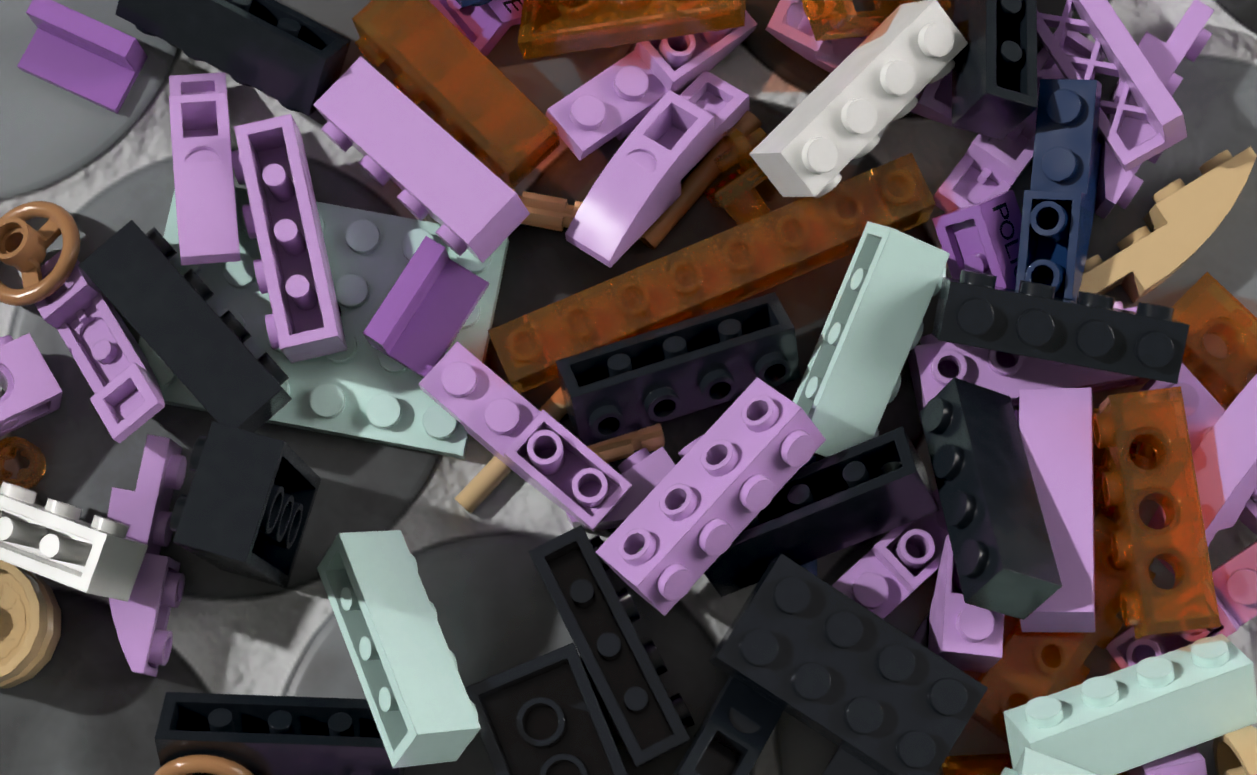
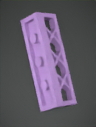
(1125, 62)

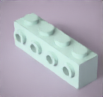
(869, 335)
(398, 648)
(1141, 709)

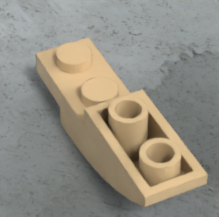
(1178, 224)

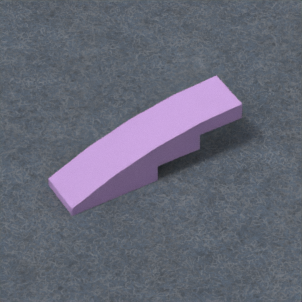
(996, 164)
(1225, 466)

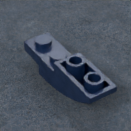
(1063, 186)

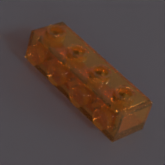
(457, 84)
(1053, 661)

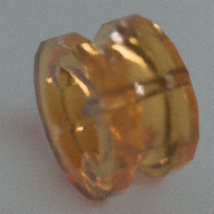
(28, 476)

